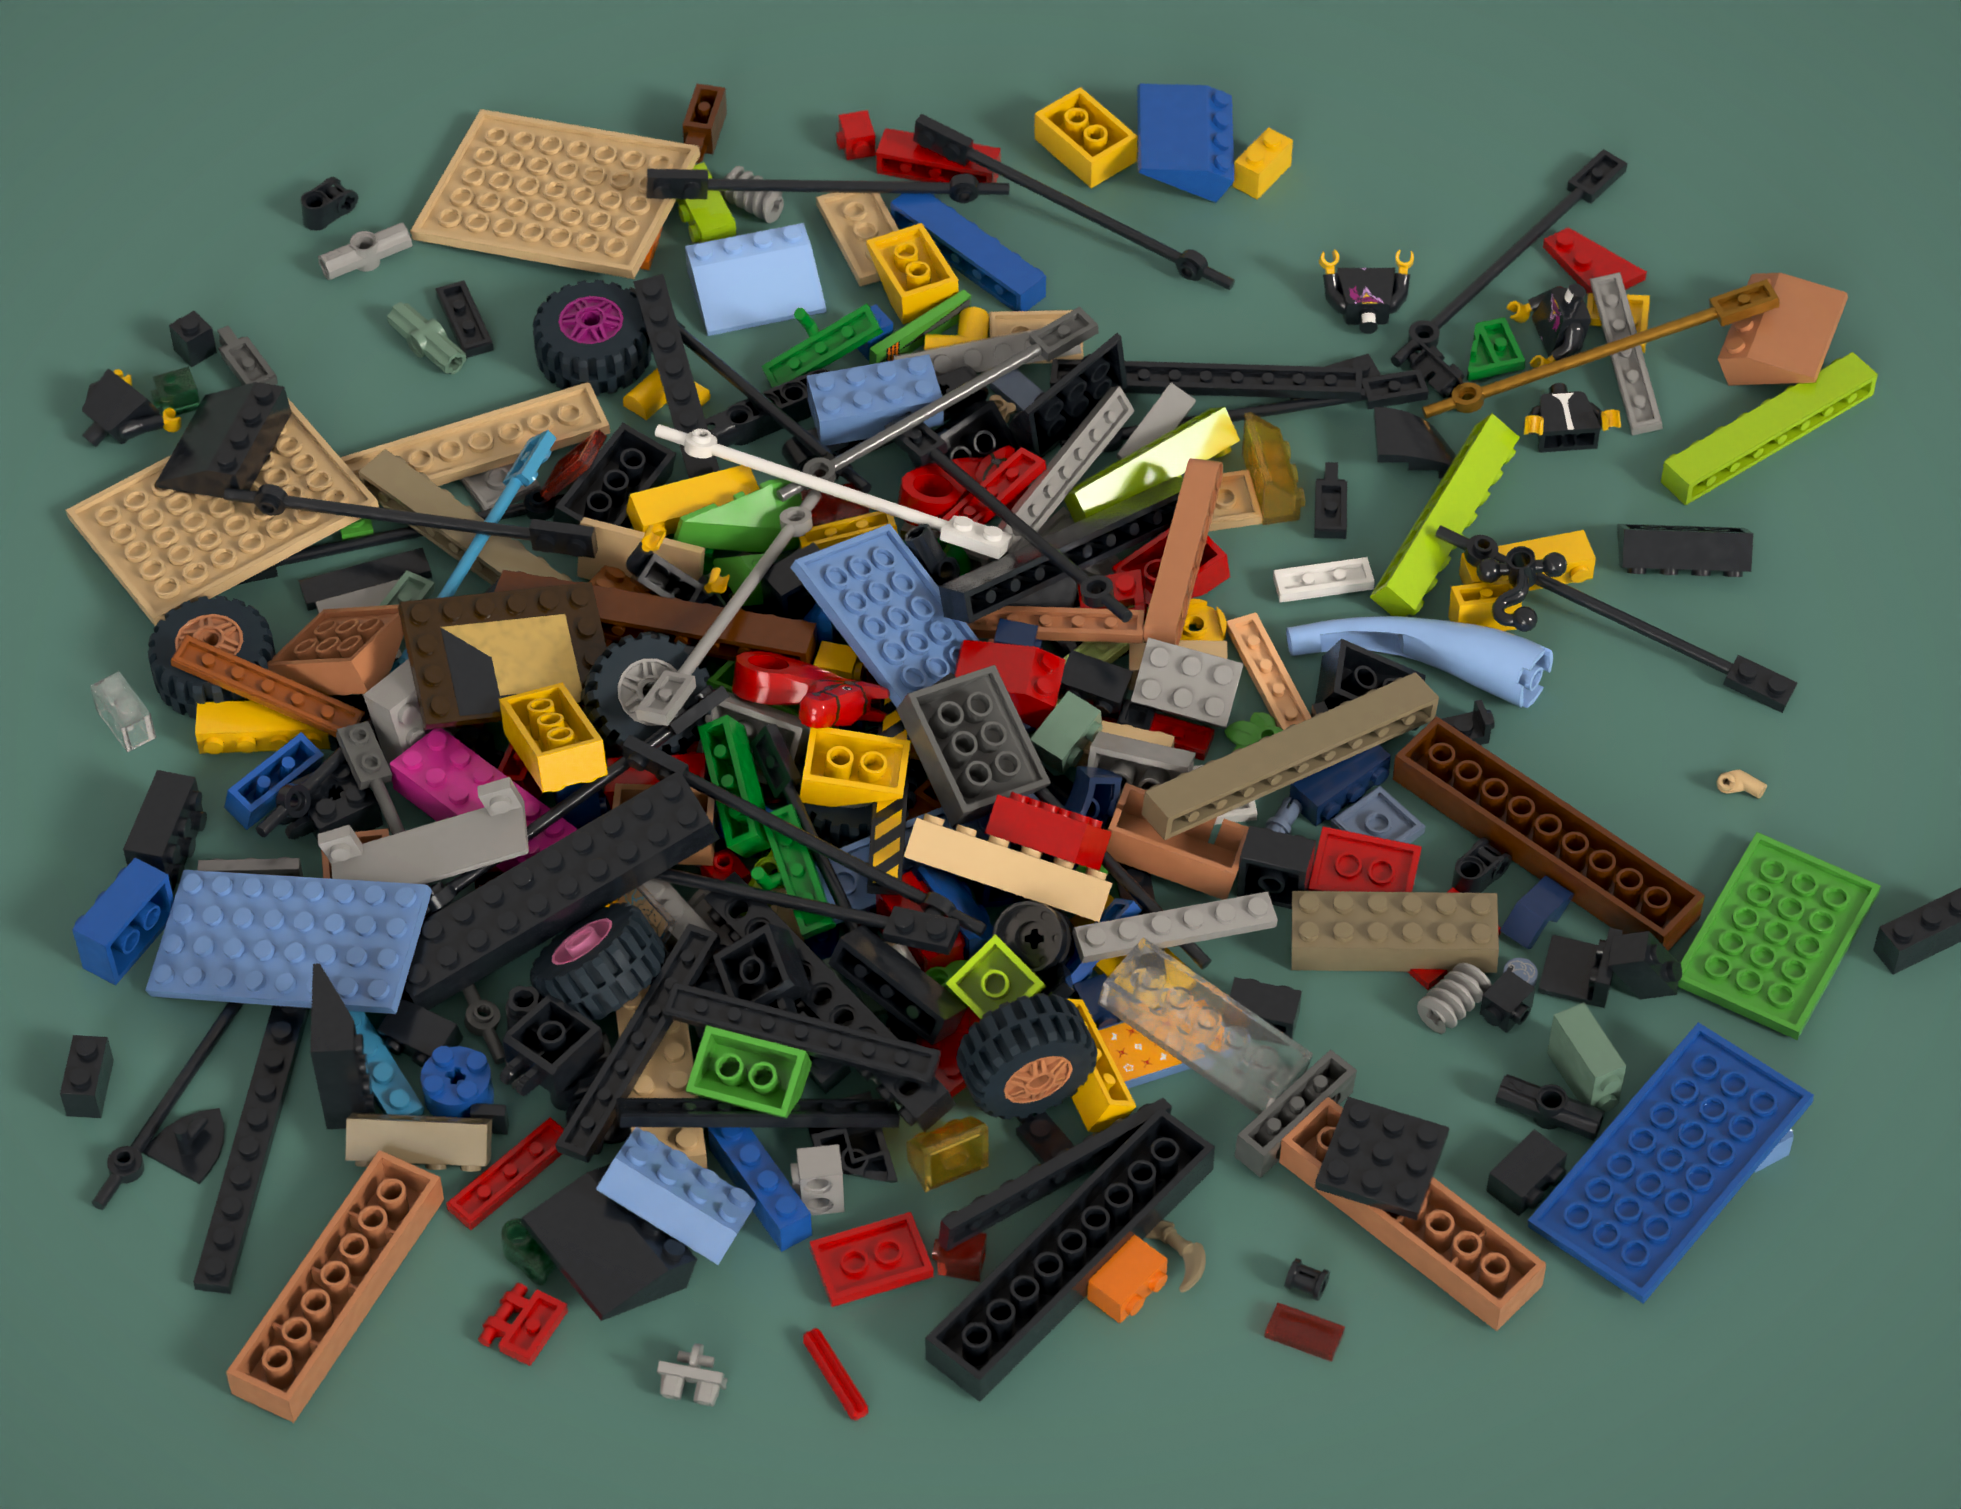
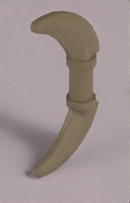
(1192, 1253)

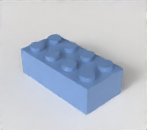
(865, 398)
(676, 1195)

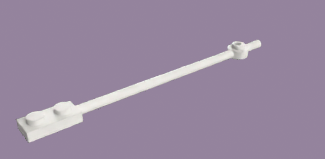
(957, 531)

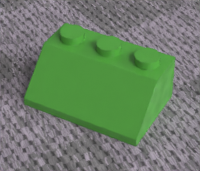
(749, 1072)

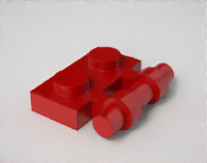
(530, 1329)

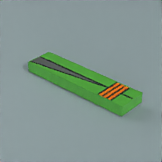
(913, 334)

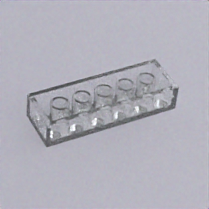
(1203, 1027)

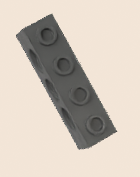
(1260, 1141)

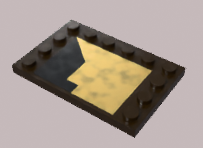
(498, 645)

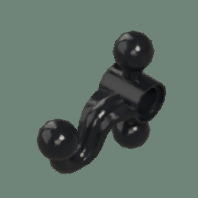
(1522, 574)

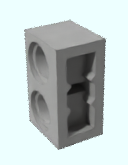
(819, 1179)

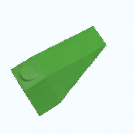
(740, 525)

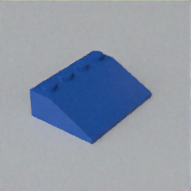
(1186, 137)

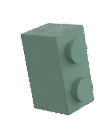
(1067, 732)

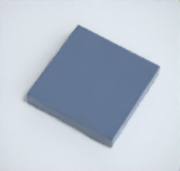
(1380, 817)

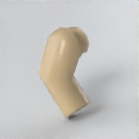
(1740, 781)

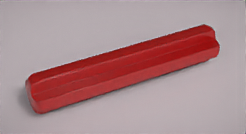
(835, 1374)

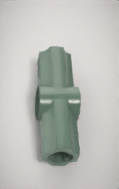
(426, 338)

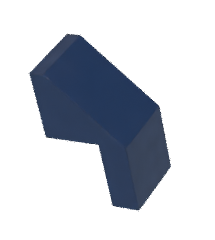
(1534, 910)

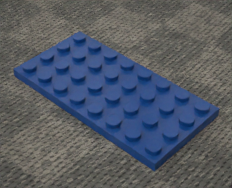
(1670, 1162)

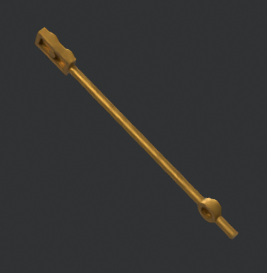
(1725, 308)

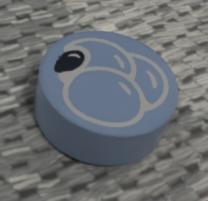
(1523, 968)

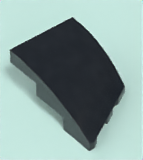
(1410, 440)
(861, 1149)

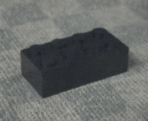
(622, 467)

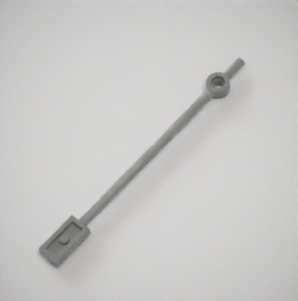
(674, 688)

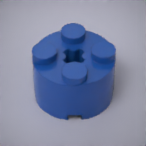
(455, 1081)

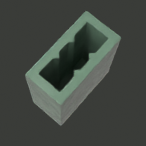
(1586, 1058)

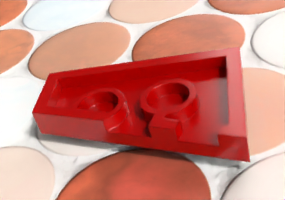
(1588, 260)

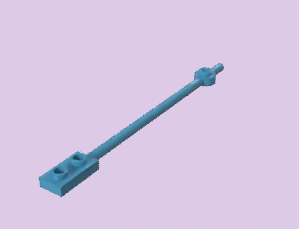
(521, 473)

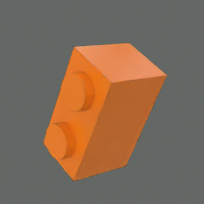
(1127, 1279)

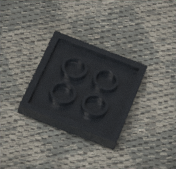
(1382, 1158)

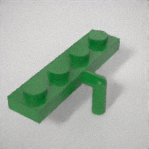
(822, 346)
(796, 873)

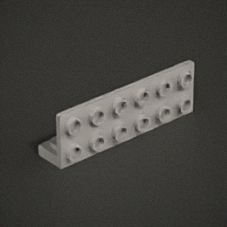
(437, 848)

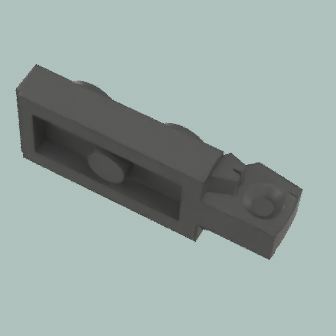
(244, 359)

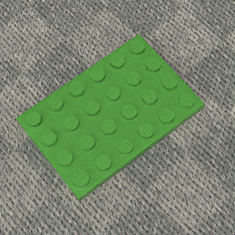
(1776, 935)

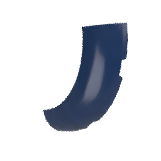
(1092, 795)

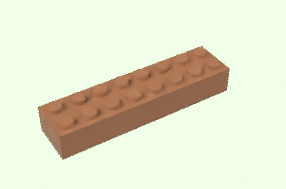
(1447, 1242)
(335, 1286)

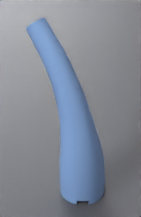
(1474, 653)

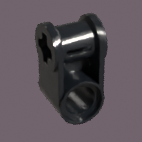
(325, 202)
(1479, 867)

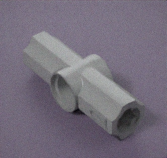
(365, 251)

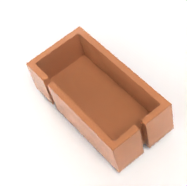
(1182, 858)

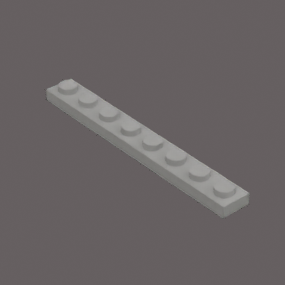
(1070, 463)

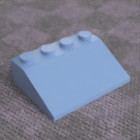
(754, 279)

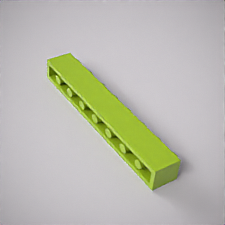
(1768, 428)
(1452, 506)

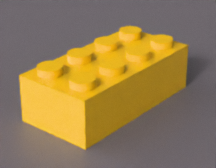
(553, 737)

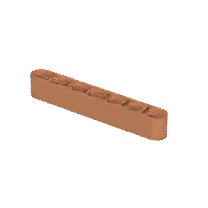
(1183, 551)

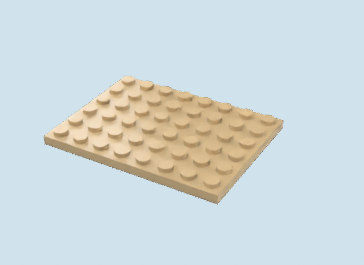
(552, 194)
(193, 545)

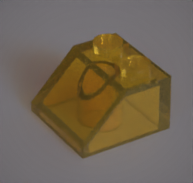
(949, 1152)

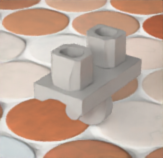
(675, 1375)

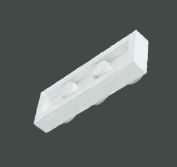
(1323, 579)

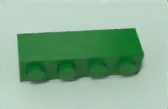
(733, 769)

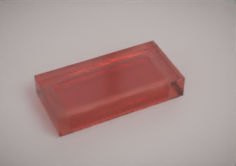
(1304, 1332)

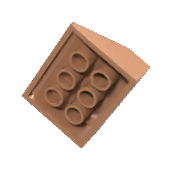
(1786, 341)
(342, 650)

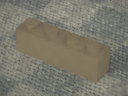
(420, 1140)

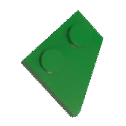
(1494, 350)

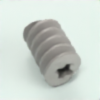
(761, 204)
(1453, 997)

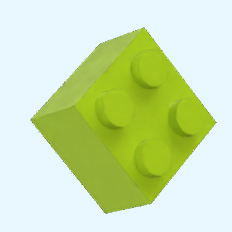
(994, 978)

